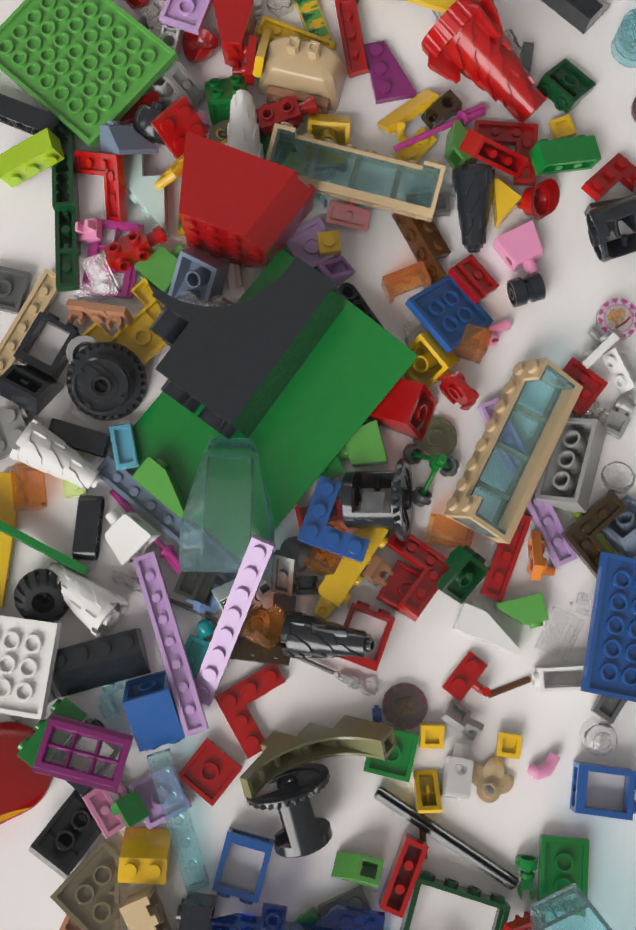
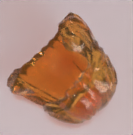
(264, 625)

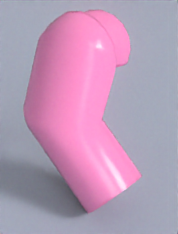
(497, 328)
(543, 770)

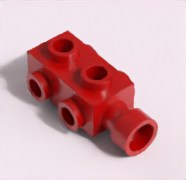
(285, 110)
(133, 248)

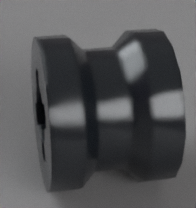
(306, 585)

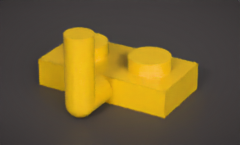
(417, 150)

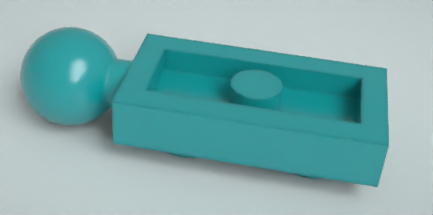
(197, 645)

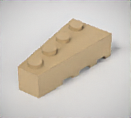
(145, 911)

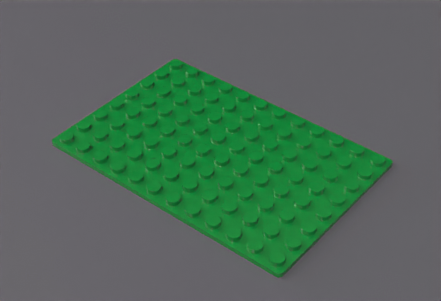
(309, 420)

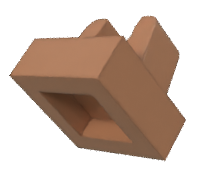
(376, 571)

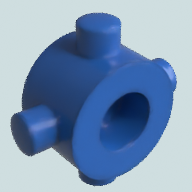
(376, 714)

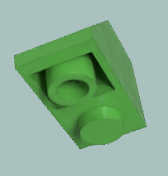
(453, 154)
(358, 869)

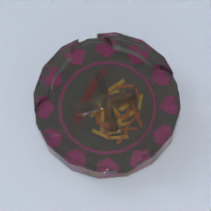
(404, 705)

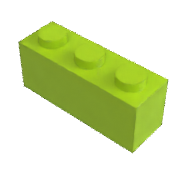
(30, 157)

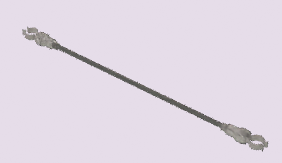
(351, 680)

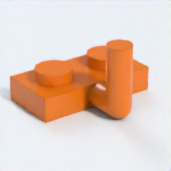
(537, 563)

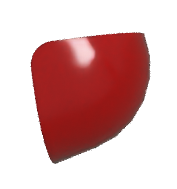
(199, 47)

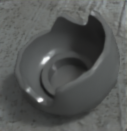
(295, 547)

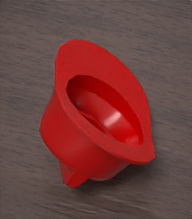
(540, 199)

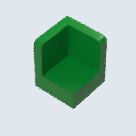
(130, 808)

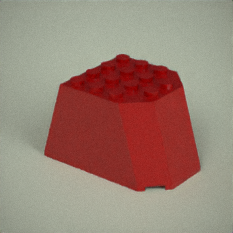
(239, 202)

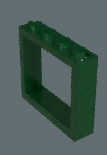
(452, 886)

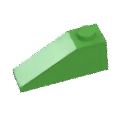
(160, 483)

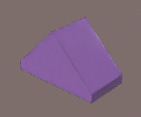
(336, 269)

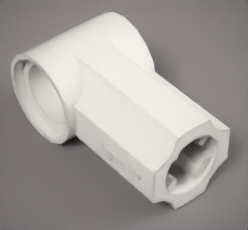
(233, 284)

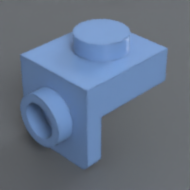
(210, 605)

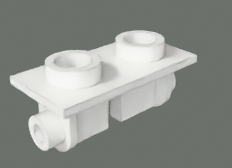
(616, 363)

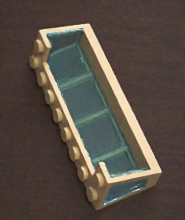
(359, 174)
(514, 450)

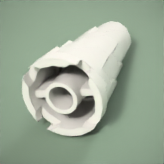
(243, 127)
(52, 455)
(91, 603)

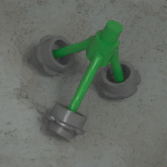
(444, 464)

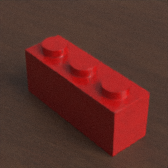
(493, 153)
(403, 875)

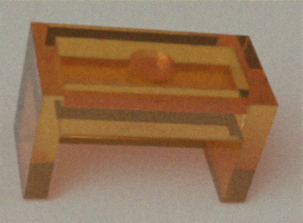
(405, 280)
(473, 343)
(28, 488)
(447, 532)
(322, 561)

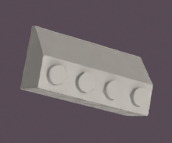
(573, 466)

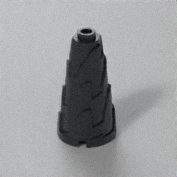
(473, 201)
(318, 638)

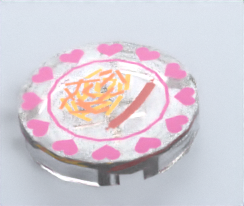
(617, 314)

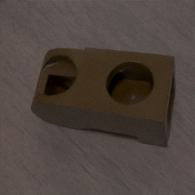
(442, 110)

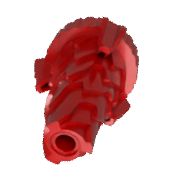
(473, 44)

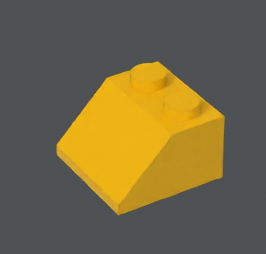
(330, 127)
(430, 361)
(145, 856)

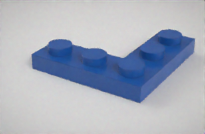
(319, 535)

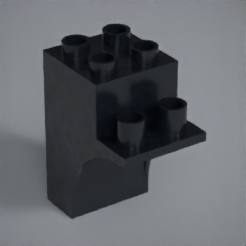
(243, 352)

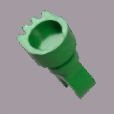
(527, 864)

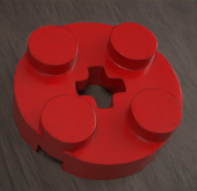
(457, 390)

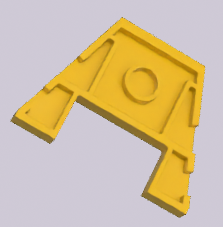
(138, 336)

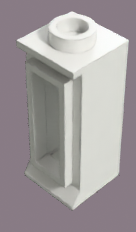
(538, 678)

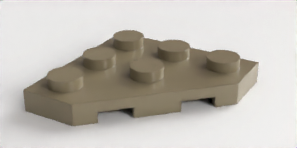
(92, 891)

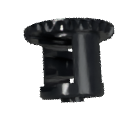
(611, 213)
(121, 371)
(375, 505)
(291, 795)

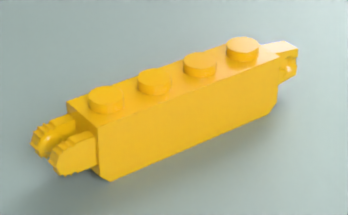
(336, 587)

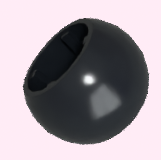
(142, 120)

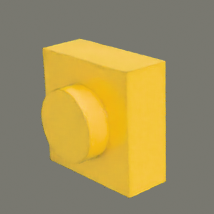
(562, 127)
(328, 242)
(431, 736)
(508, 745)

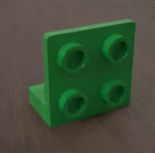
(219, 94)

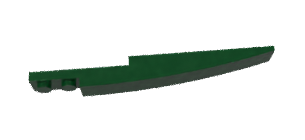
(66, 207)

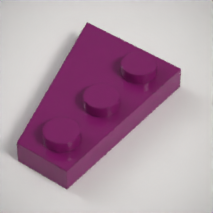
(386, 75)

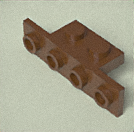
(425, 243)

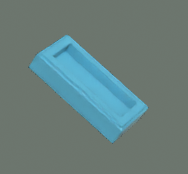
(123, 446)

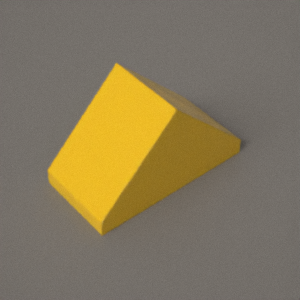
(503, 202)
(427, 791)

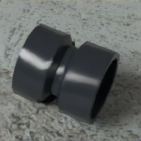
(530, 288)

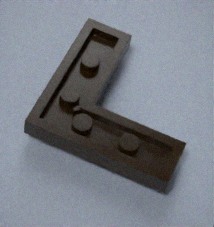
(582, 532)
(253, 652)

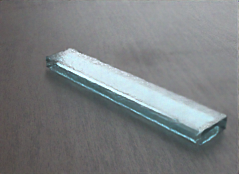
(178, 820)

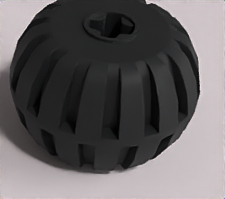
(32, 604)

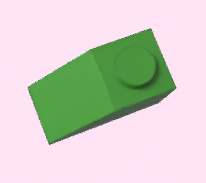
(525, 610)

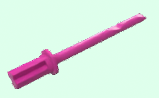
(463, 116)
(167, 553)

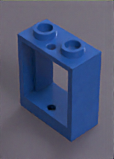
(579, 790)
(250, 841)

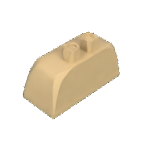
(304, 69)

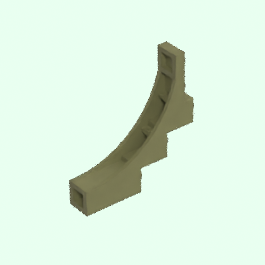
(347, 738)

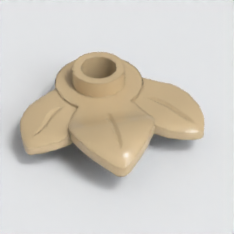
(491, 775)

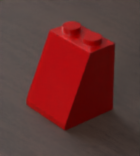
(234, 23)
(406, 408)

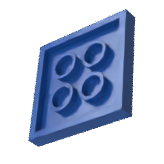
(445, 312)

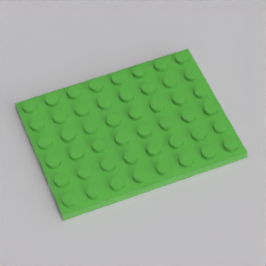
(81, 60)

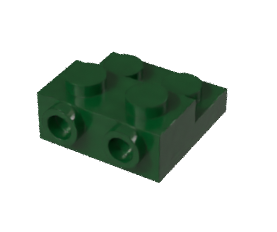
(565, 85)
(464, 574)

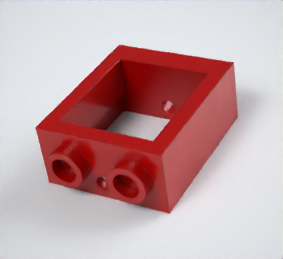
(383, 615)

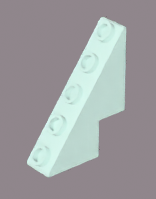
(142, 191)

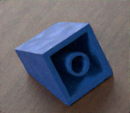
(152, 711)

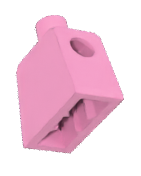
(520, 248)

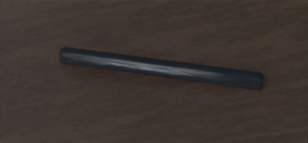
(446, 838)

